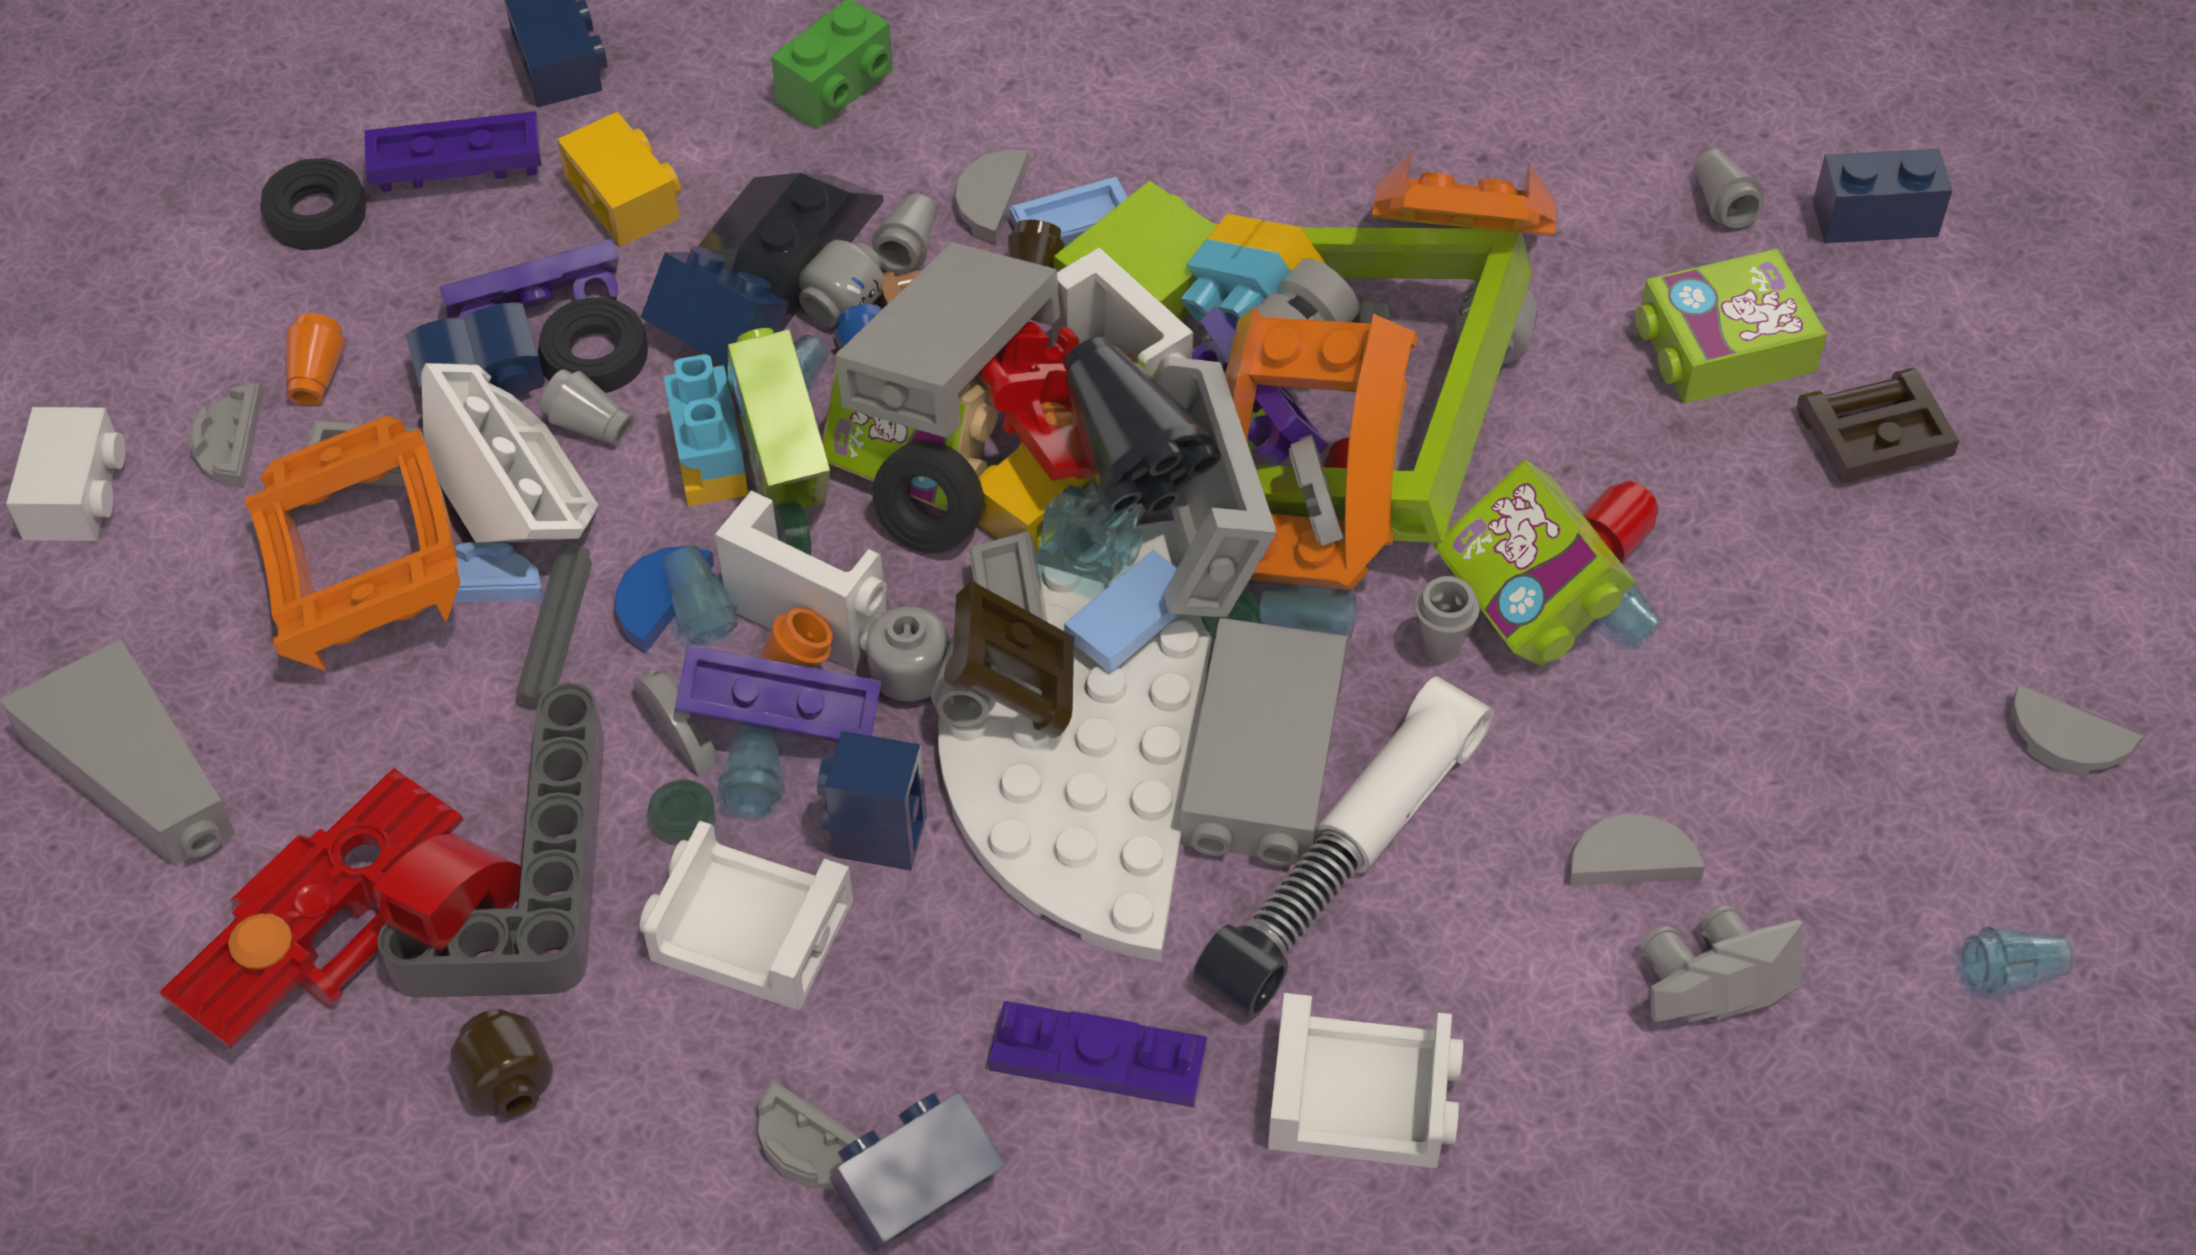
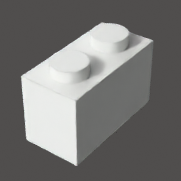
(65, 474)

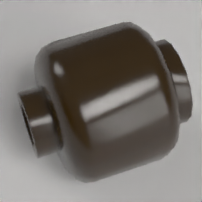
(501, 1063)

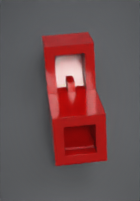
(441, 884)

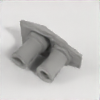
(1734, 977)

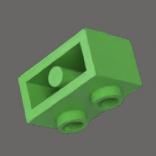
(832, 63)

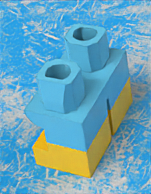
(1243, 265)
(705, 431)

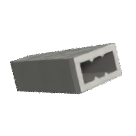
(122, 750)

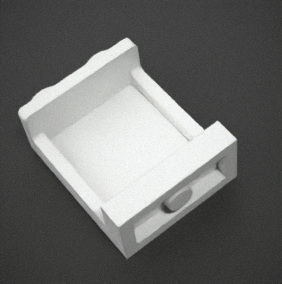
(1107, 302)
(774, 578)
(745, 919)
(1363, 1088)

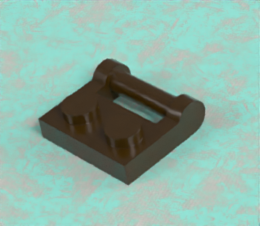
(1880, 438)
(1020, 644)

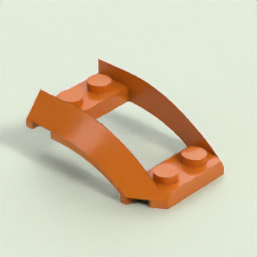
(1488, 206)
(1338, 358)
(388, 593)

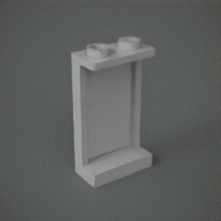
(941, 335)
(1219, 512)
(1262, 741)

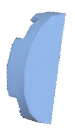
(495, 574)

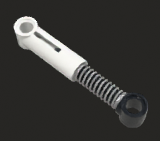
(1441, 728)

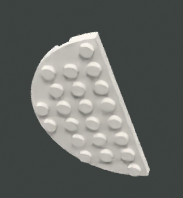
(1090, 816)

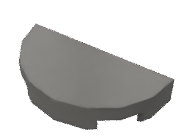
(988, 191)
(225, 435)
(1316, 491)
(660, 696)
(2069, 737)
(1634, 850)
(800, 1138)

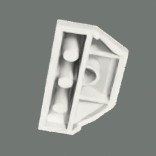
(499, 460)

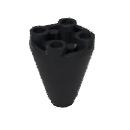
(1133, 430)

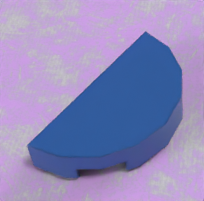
(645, 598)

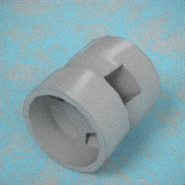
(1311, 293)

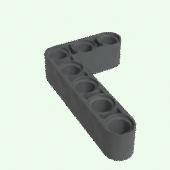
(547, 866)

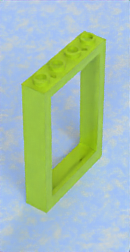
(1427, 496)

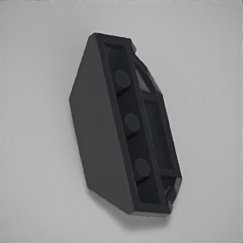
(785, 223)

